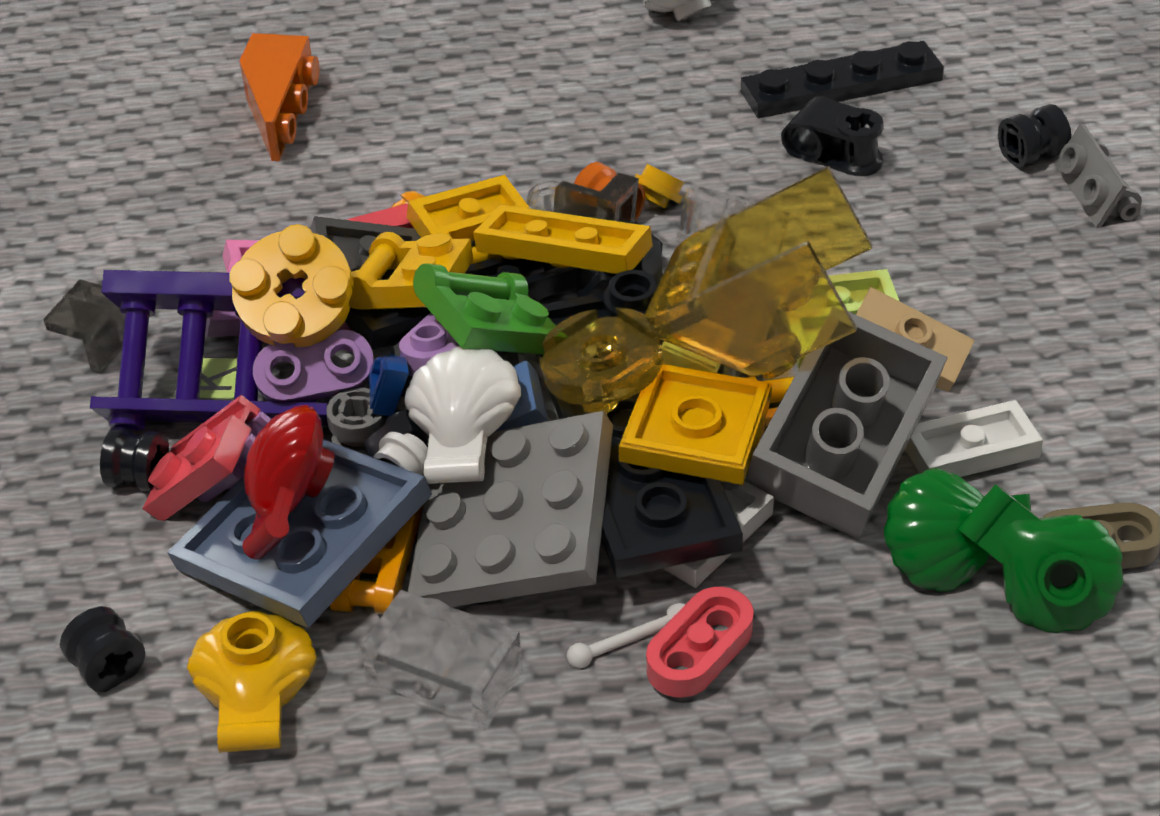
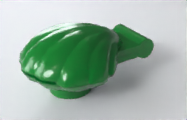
(926, 533)
(1055, 568)

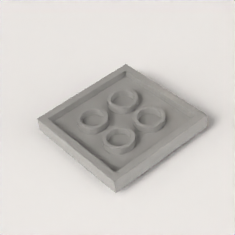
(523, 526)

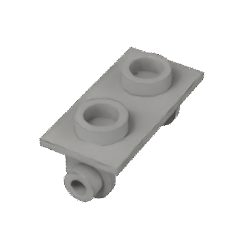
(1096, 179)

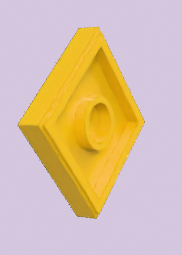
(697, 424)

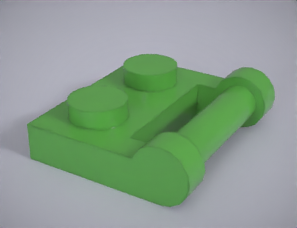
(484, 309)

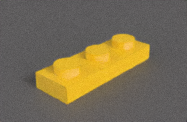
(563, 239)

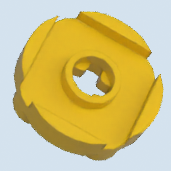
(288, 255)

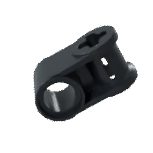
(834, 132)

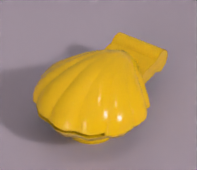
(249, 673)

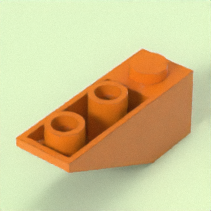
(276, 85)

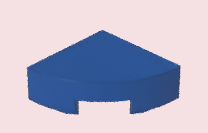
(386, 383)

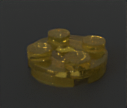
(627, 364)

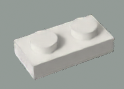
(975, 440)

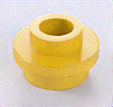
(660, 186)

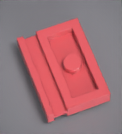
(200, 459)

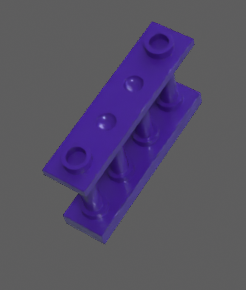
(195, 298)

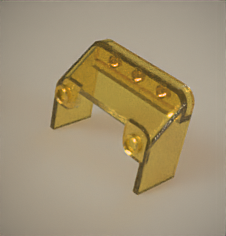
(758, 281)

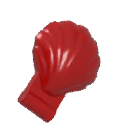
(280, 470)

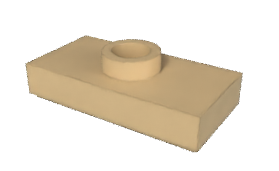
(921, 329)

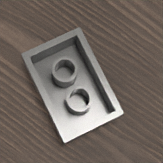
(846, 425)

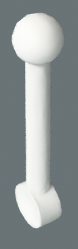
(581, 654)

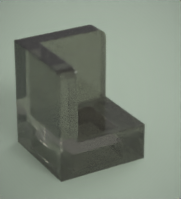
(612, 203)
(90, 317)

